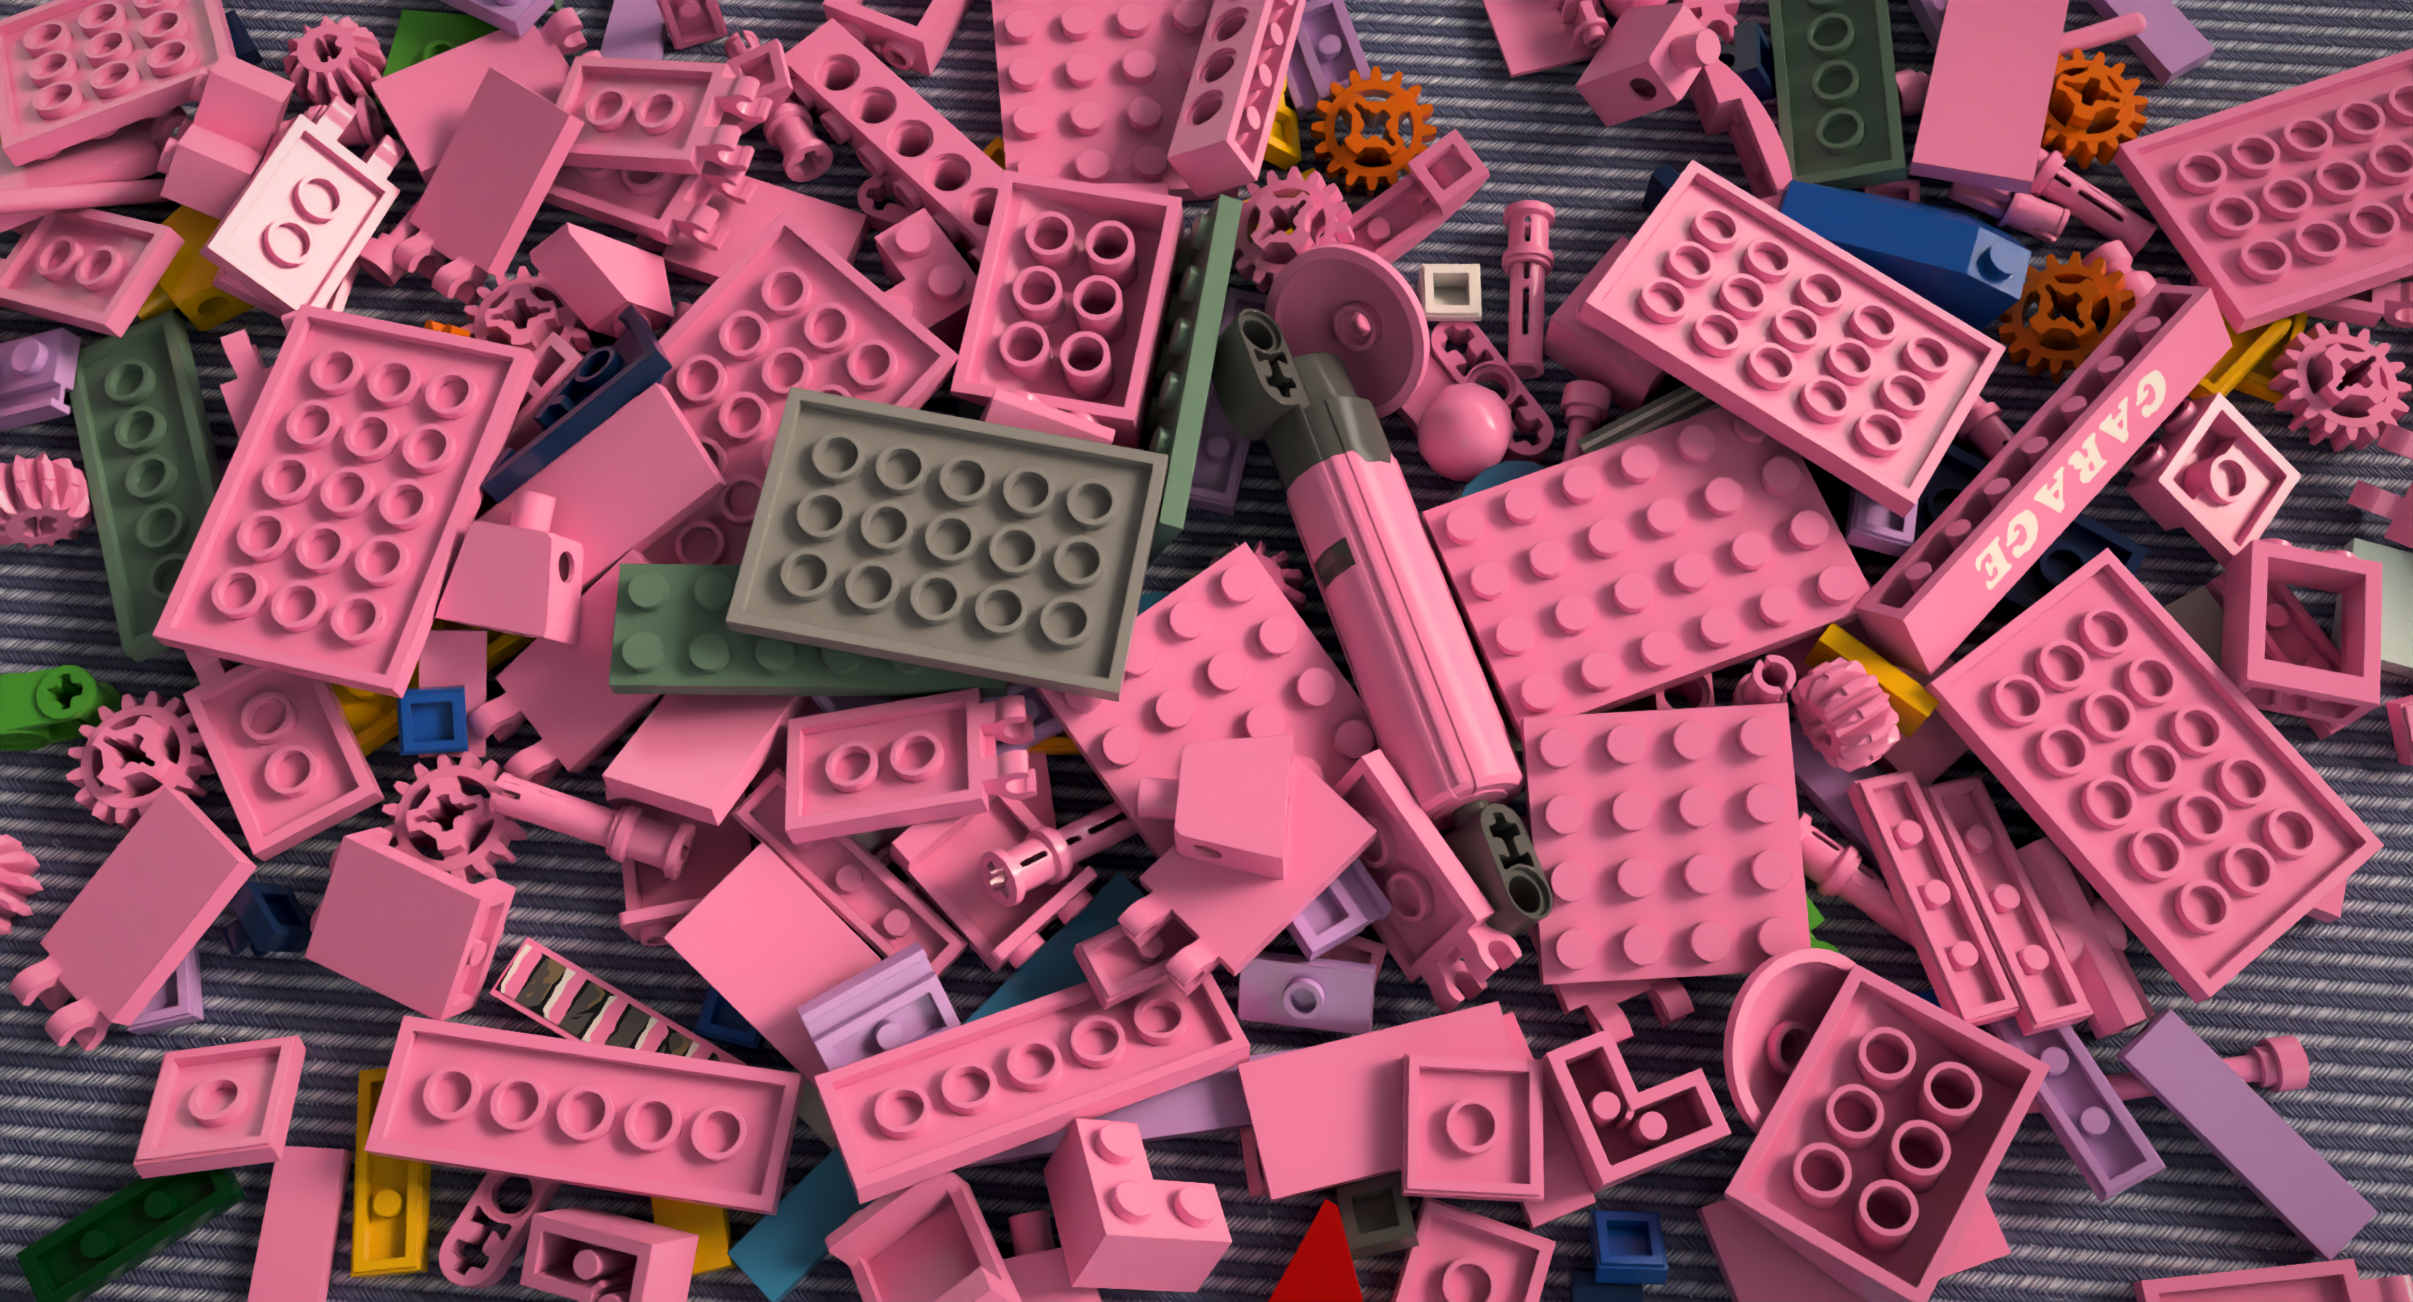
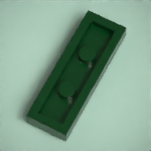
(125, 1232)

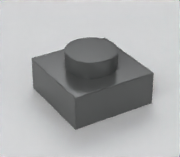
(1376, 1216)

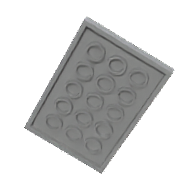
(950, 544)

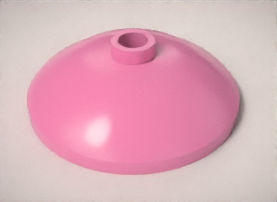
(1321, 307)
(1774, 1024)

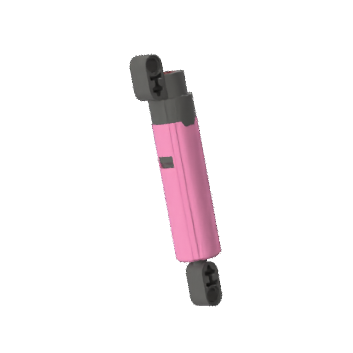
(1387, 605)

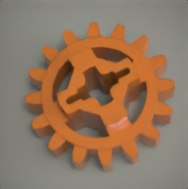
(2091, 109)
(1356, 112)
(2071, 291)

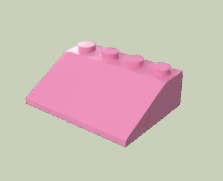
(1072, 298)
(1885, 1139)

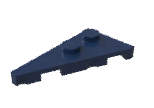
(583, 401)

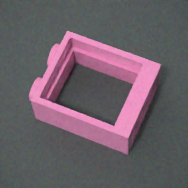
(898, 41)
(2292, 687)

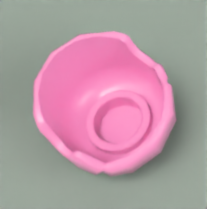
(1464, 431)

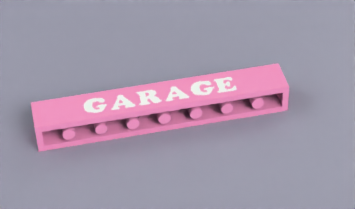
(2043, 478)

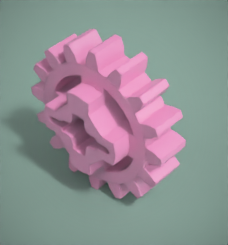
(1286, 206)
(519, 317)
(2314, 368)
(157, 730)
(433, 807)

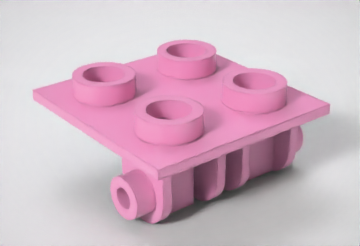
(1546, 32)

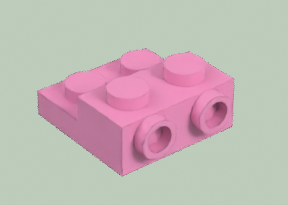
(2211, 477)

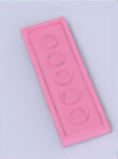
(1019, 1078)
(587, 1115)

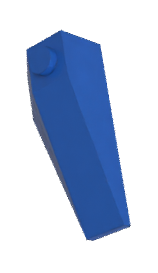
(1923, 246)

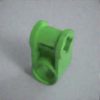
(51, 706)

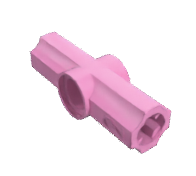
(2090, 938)

